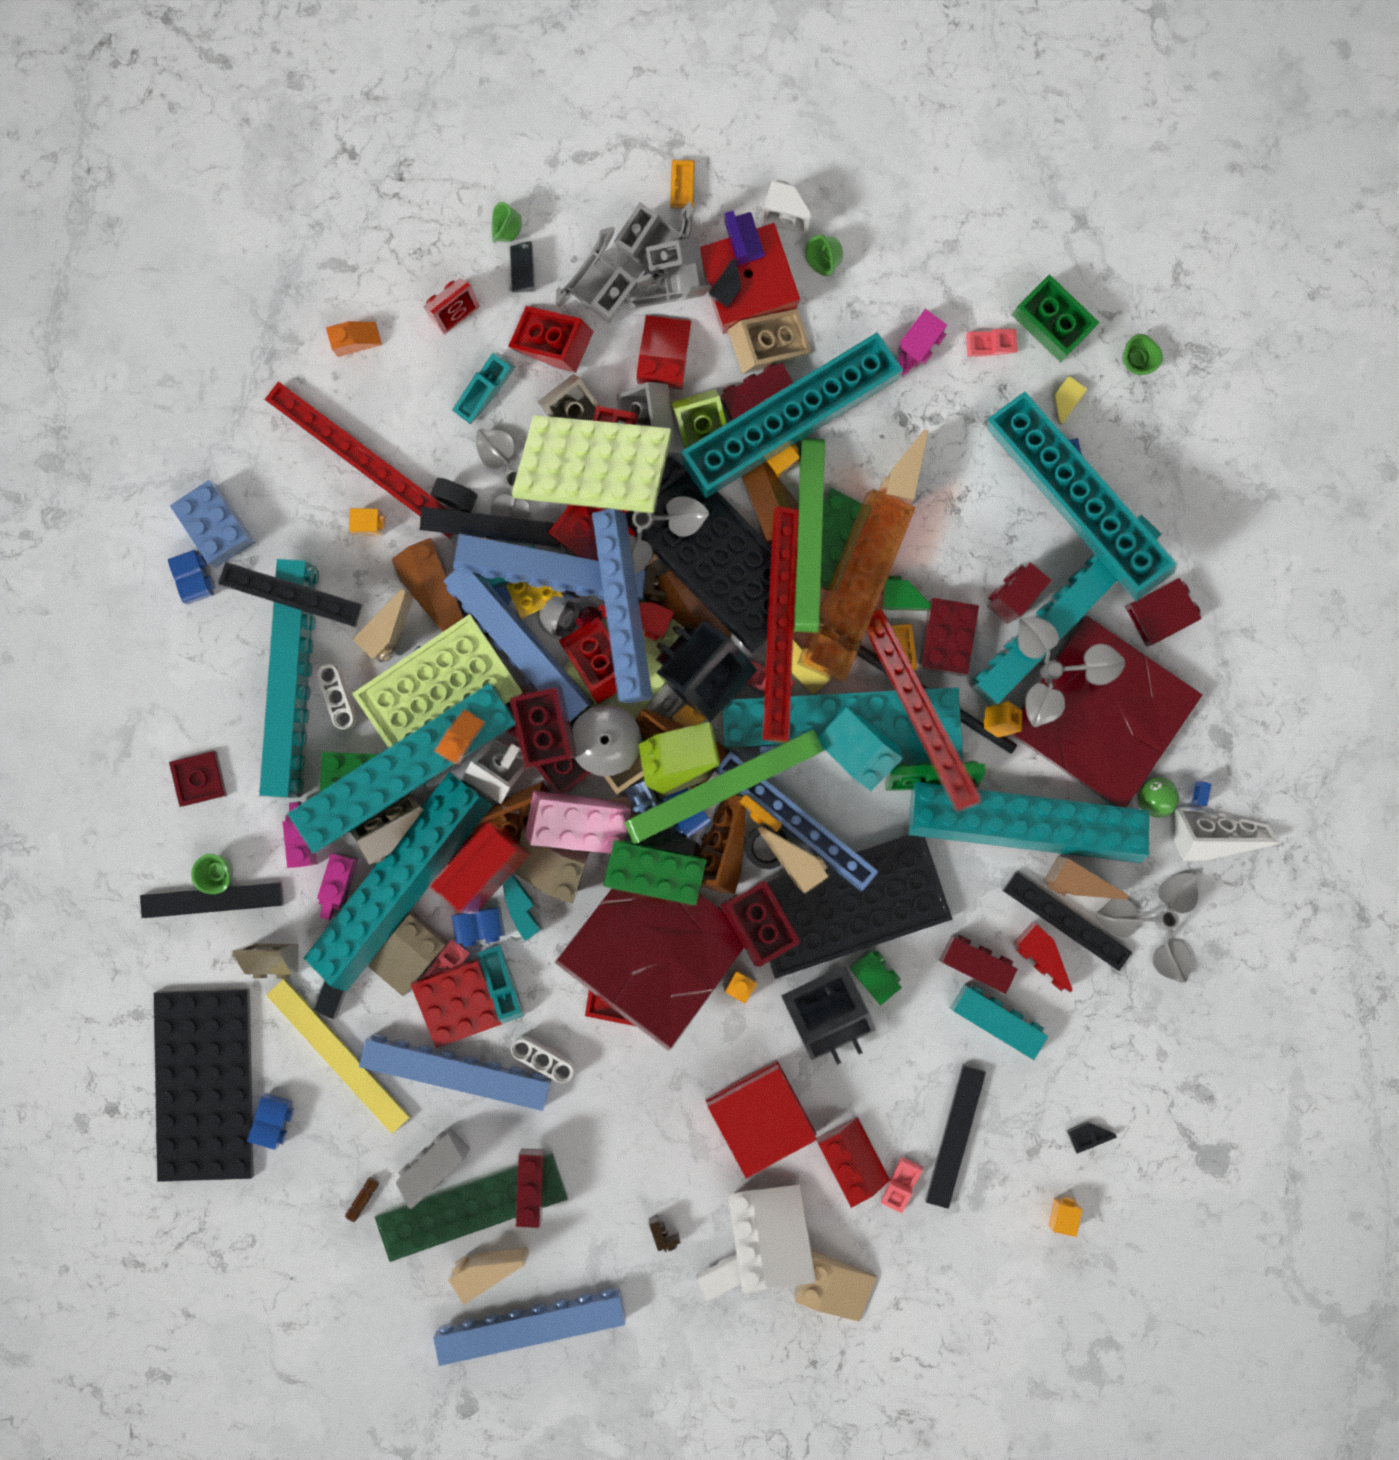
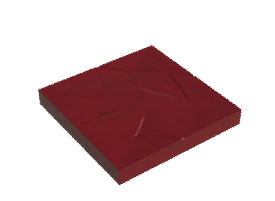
(1114, 729)
(652, 959)

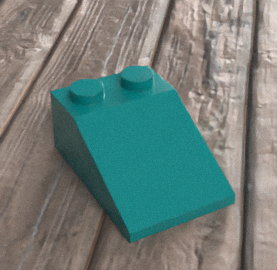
(860, 748)

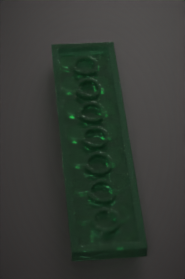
(461, 1211)

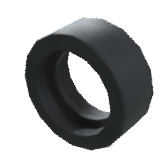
(454, 494)
(749, 843)

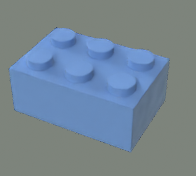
(212, 523)

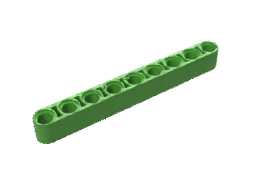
(809, 535)
(724, 786)

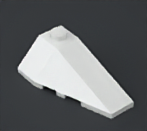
(1210, 836)

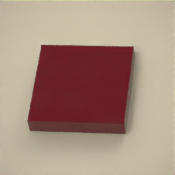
(197, 778)

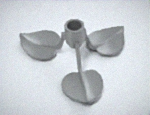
(494, 450)
(685, 519)
(1034, 640)
(1181, 896)

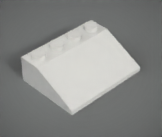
(771, 1238)

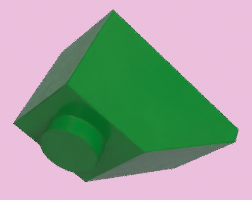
(902, 595)

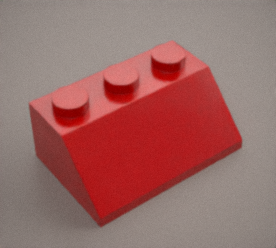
(853, 1161)

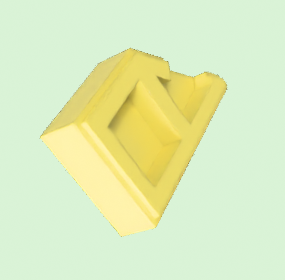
(1067, 397)

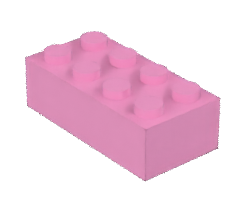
(576, 822)

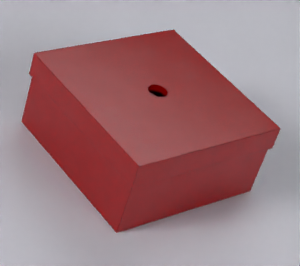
(765, 283)
(480, 869)
(761, 1119)

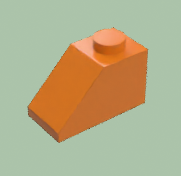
(353, 337)
(460, 737)

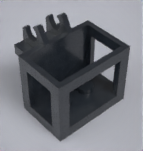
(704, 668)
(829, 1013)

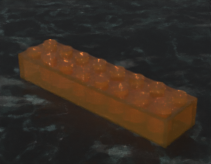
(856, 585)

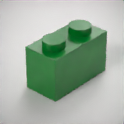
(875, 977)

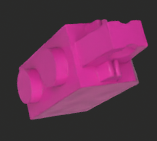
(919, 340)
(296, 849)
(336, 883)

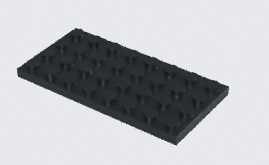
(720, 563)
(841, 919)
(203, 1085)

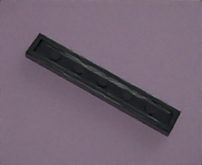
(486, 526)
(290, 594)
(198, 902)
(1067, 921)
(955, 1136)

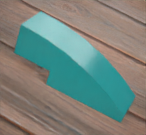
(483, 387)
(518, 904)
(501, 984)

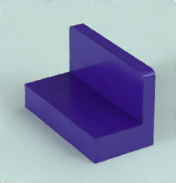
(743, 237)

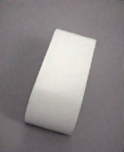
(329, 688)
(549, 1069)

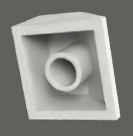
(786, 208)
(489, 775)

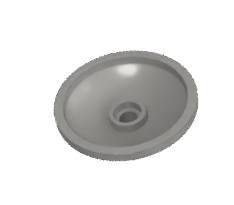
(623, 740)

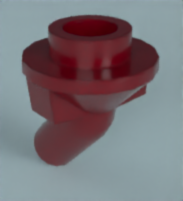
(587, 615)

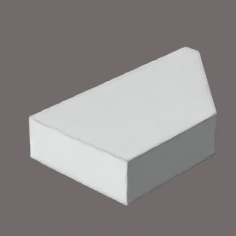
(510, 755)

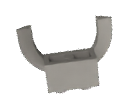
(647, 229)
(681, 270)
(599, 282)

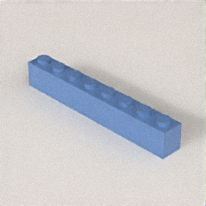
(533, 566)
(622, 606)
(515, 638)
(806, 829)
(455, 1072)
(529, 1327)

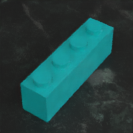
(915, 753)
(999, 1022)

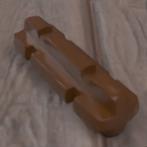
(362, 1199)

